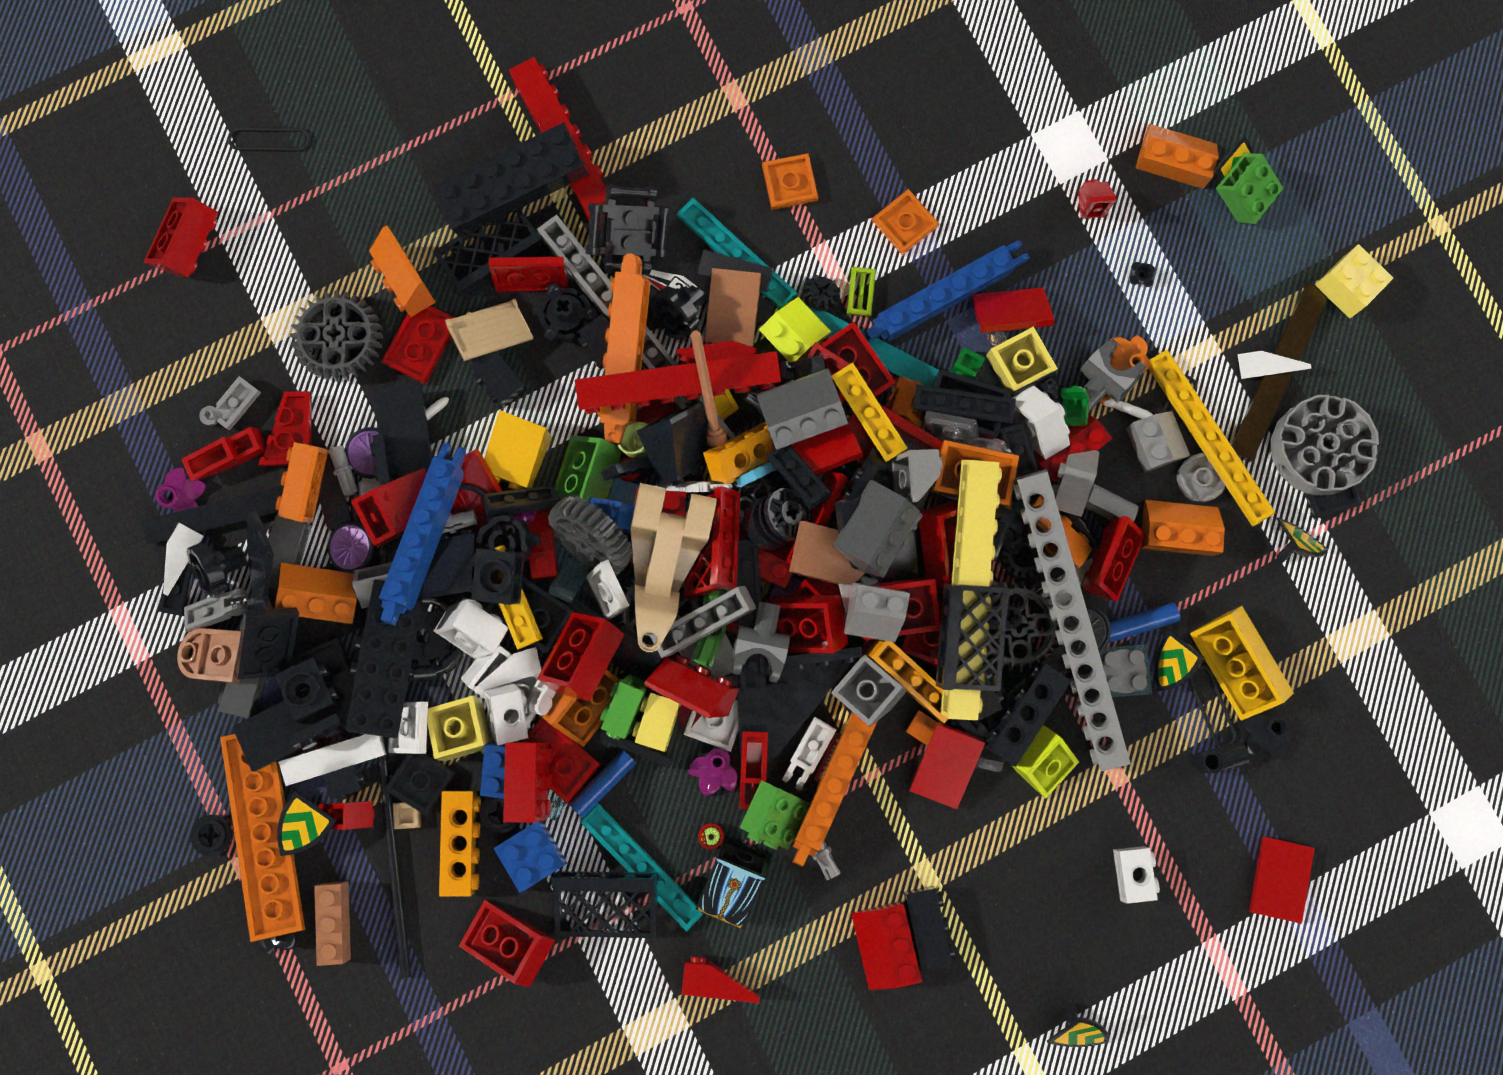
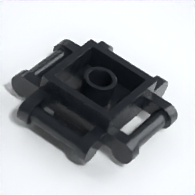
(627, 227)

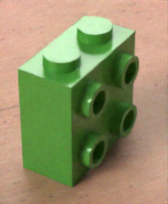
(1249, 188)
(625, 707)
(774, 816)

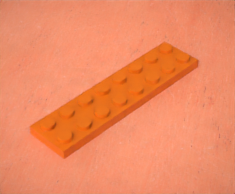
(266, 876)

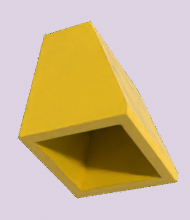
(516, 450)

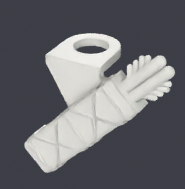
(695, 486)

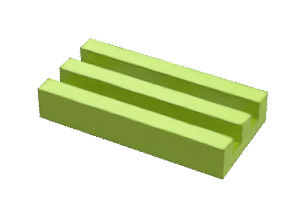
(859, 312)

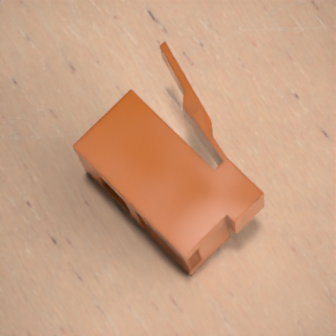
(902, 401)

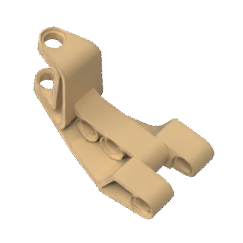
(662, 557)

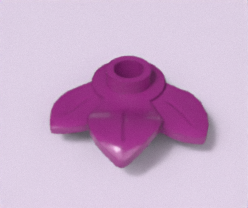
(183, 491)
(712, 775)

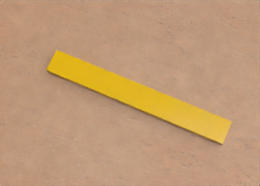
(1210, 438)

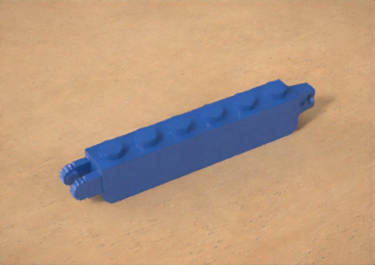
(946, 293)
(422, 534)

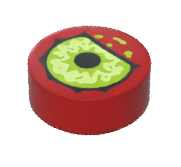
(711, 836)

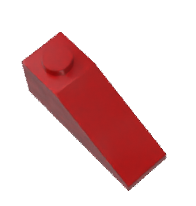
(543, 556)
(710, 981)

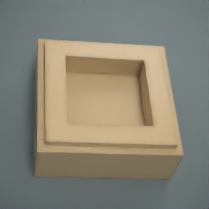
(405, 816)

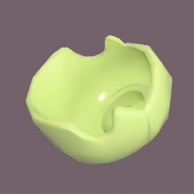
(631, 443)

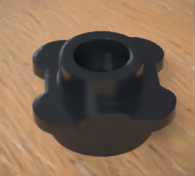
(1145, 268)

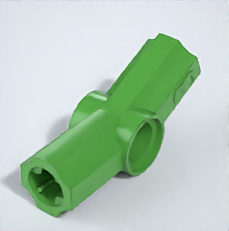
(708, 646)

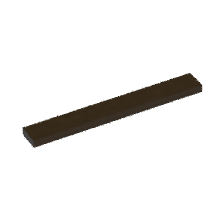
(1273, 386)

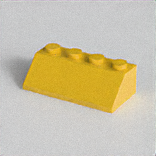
(1242, 663)

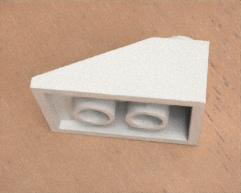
(486, 665)

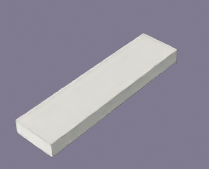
(331, 758)

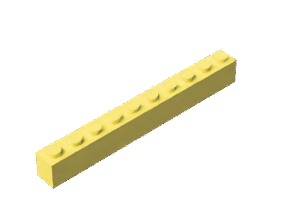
(972, 566)

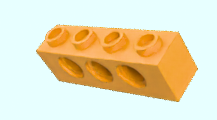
(747, 450)
(908, 675)
(450, 882)

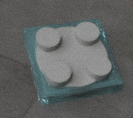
(1127, 670)

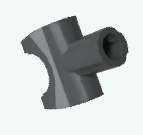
(1105, 378)
(762, 640)

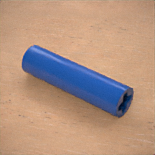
(1144, 621)
(602, 783)

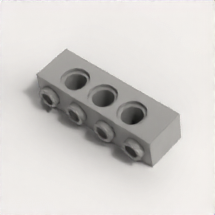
(706, 620)

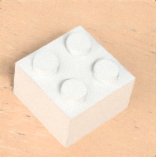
(1043, 421)
(471, 628)

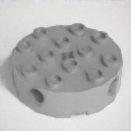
(1348, 439)

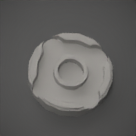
(1199, 479)

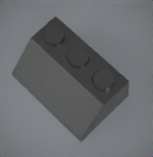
(802, 408)
(876, 529)

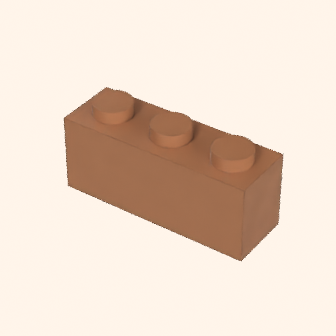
(332, 923)

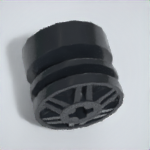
(775, 519)

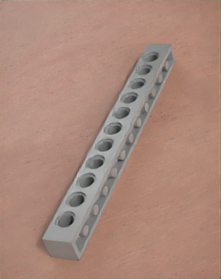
(598, 290)
(1115, 753)

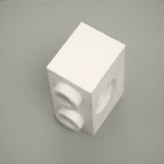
(498, 702)
(1126, 862)

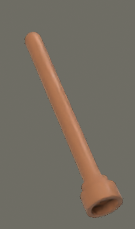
(716, 435)

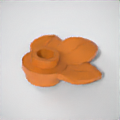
(1128, 352)

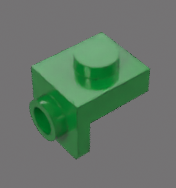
(968, 364)
(1075, 405)

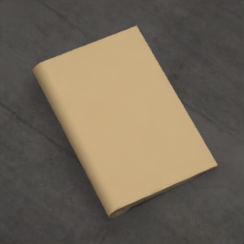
(489, 330)

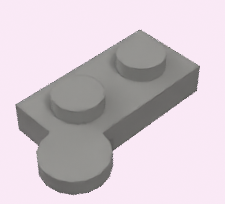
(231, 405)

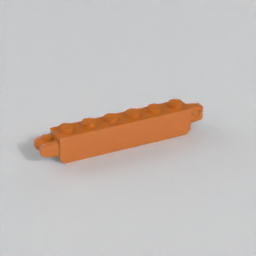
(625, 338)
(831, 788)

